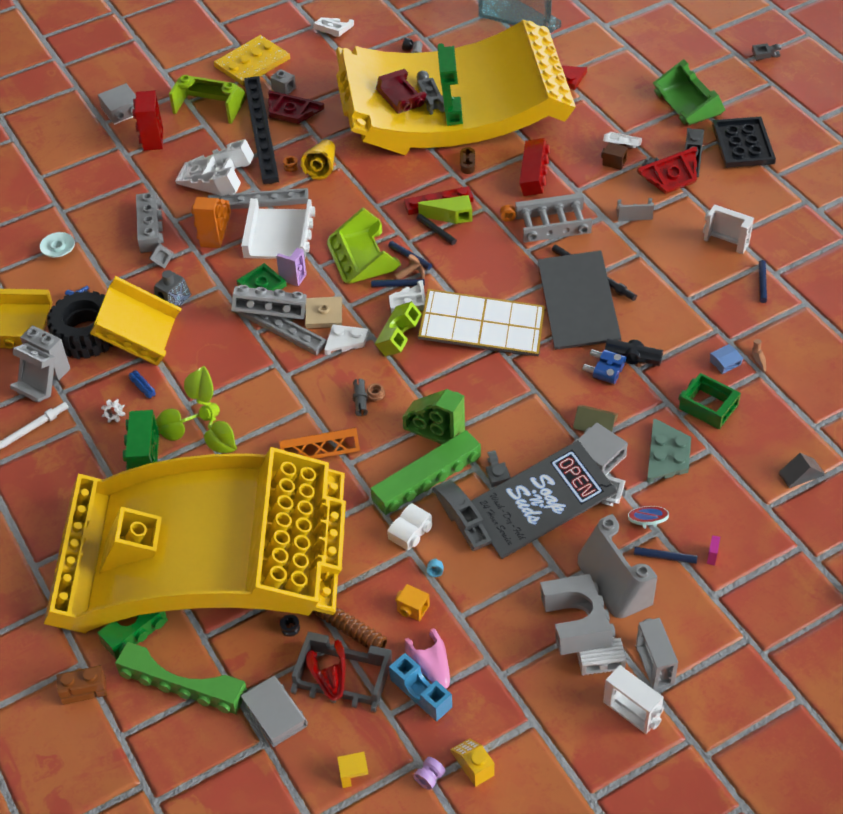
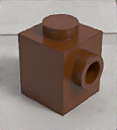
(614, 155)

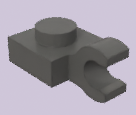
(765, 51)
(496, 472)

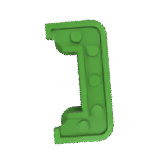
(688, 95)

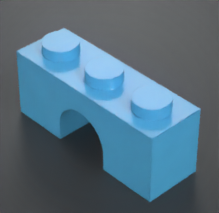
(430, 697)

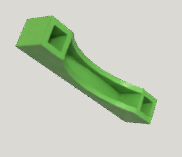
(220, 692)

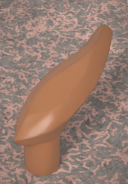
(758, 355)

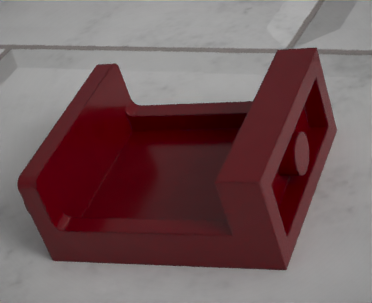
(399, 92)

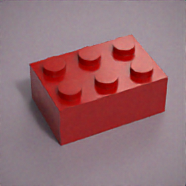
(149, 120)

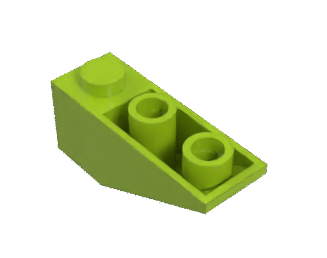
(449, 210)

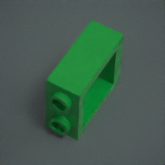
(714, 388)

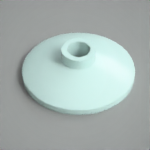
(57, 244)

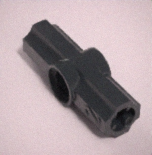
(635, 351)

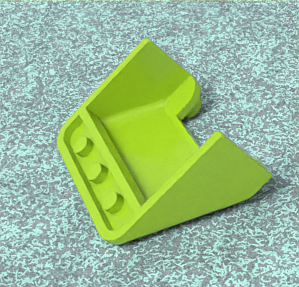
(357, 251)

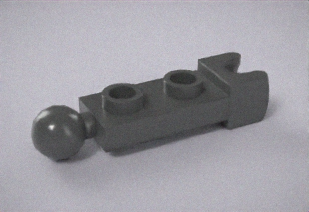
(433, 99)

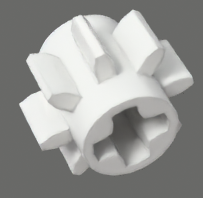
(108, 412)

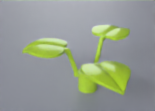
(199, 387)

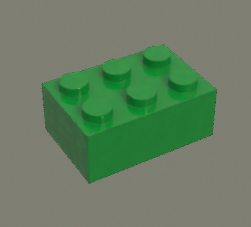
(141, 439)

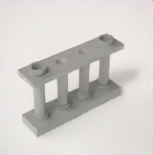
(549, 206)

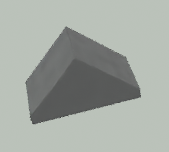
(801, 470)

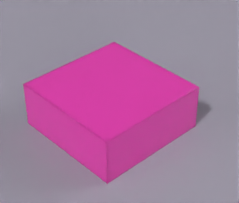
(713, 550)

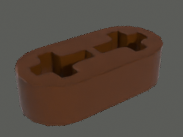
(467, 160)

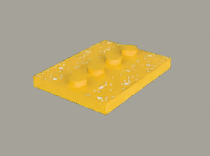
(252, 59)

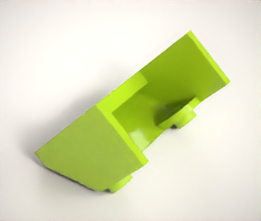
(210, 89)

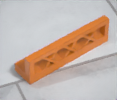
(323, 437)

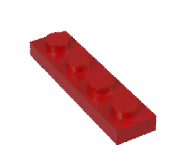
(412, 203)

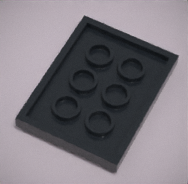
(743, 142)

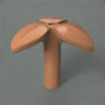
(415, 265)

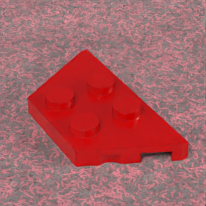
(672, 172)

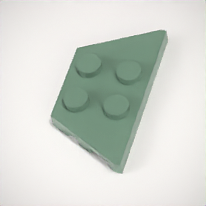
(668, 452)

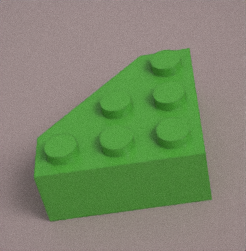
(436, 416)

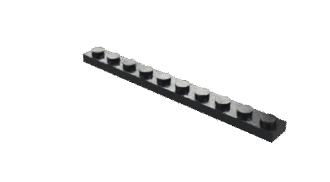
(261, 130)

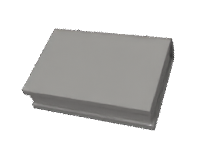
(274, 711)

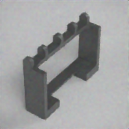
(321, 644)

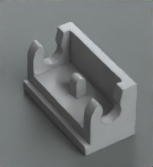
(635, 211)

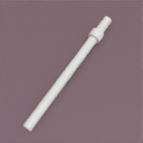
(49, 415)

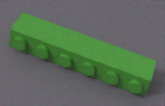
(425, 472)

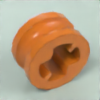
(290, 163)
(504, 213)

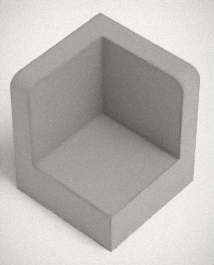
(161, 255)

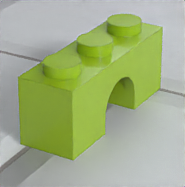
(391, 337)

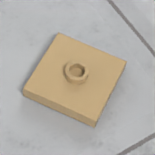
(323, 312)

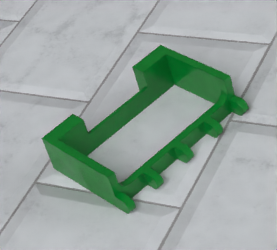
(449, 77)

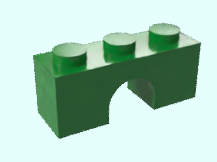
(116, 636)

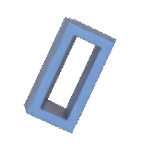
(726, 358)

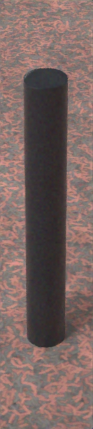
(436, 229)

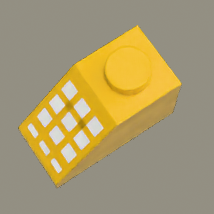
(474, 761)

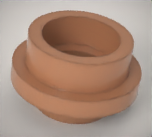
(375, 392)

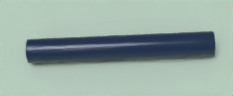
(406, 253)
(762, 281)
(395, 283)
(665, 555)

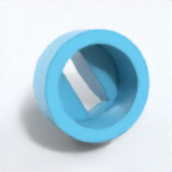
(437, 571)

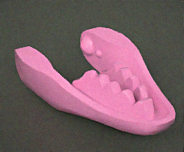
(432, 660)

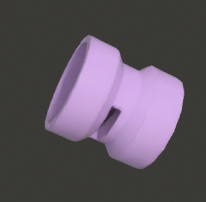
(429, 773)

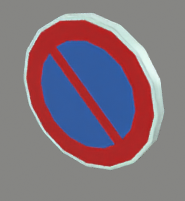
(648, 515)

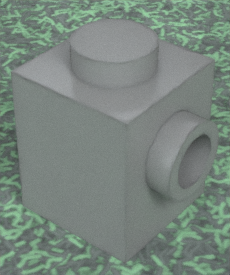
(283, 82)

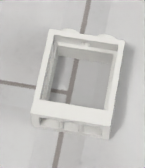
(633, 699)

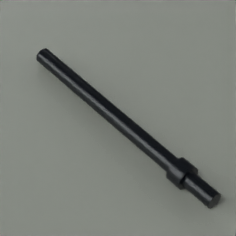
(619, 288)

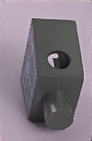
(172, 288)

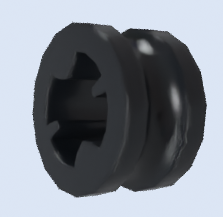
(289, 619)

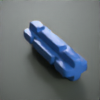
(142, 384)

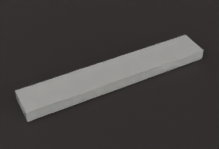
(266, 198)
(288, 331)

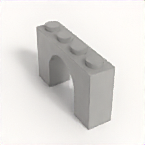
(580, 593)

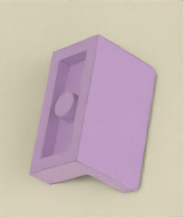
(293, 267)

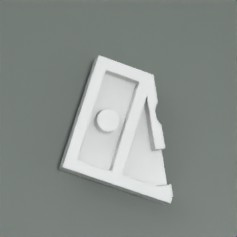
(332, 26)
(618, 138)
(415, 294)

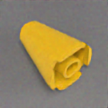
(319, 160)

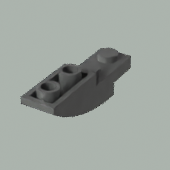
(464, 513)

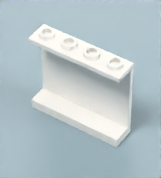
(276, 231)

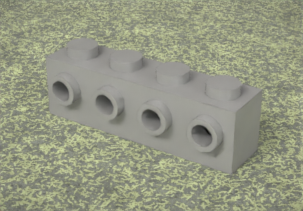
(149, 221)
(269, 302)

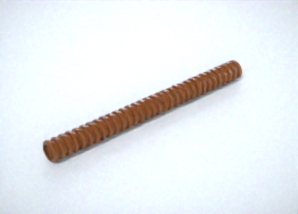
(354, 628)

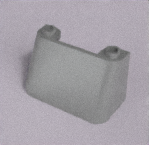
(621, 586)

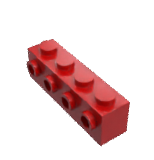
(534, 167)

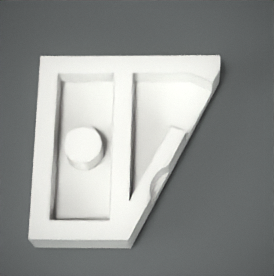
(345, 338)

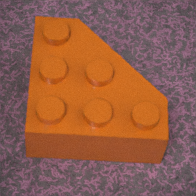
(211, 220)

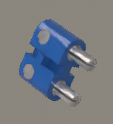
(608, 366)

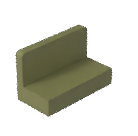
(588, 416)

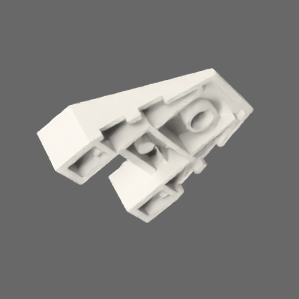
(216, 172)

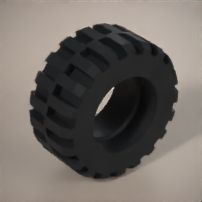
(71, 312)

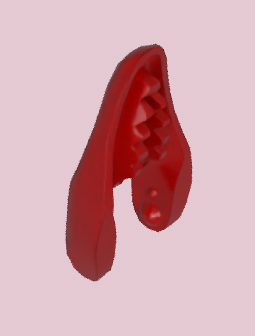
(331, 678)

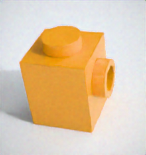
(412, 602)

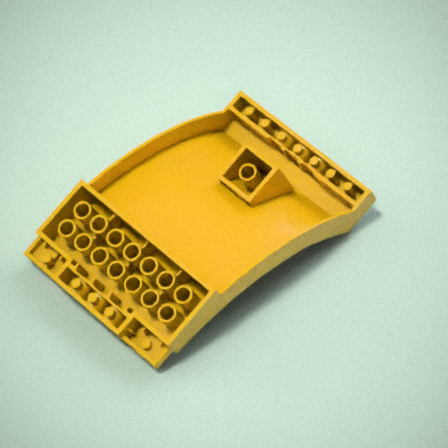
(501, 85)
(201, 537)

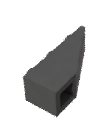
(695, 138)

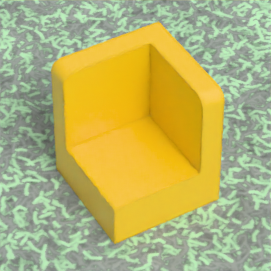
(352, 766)

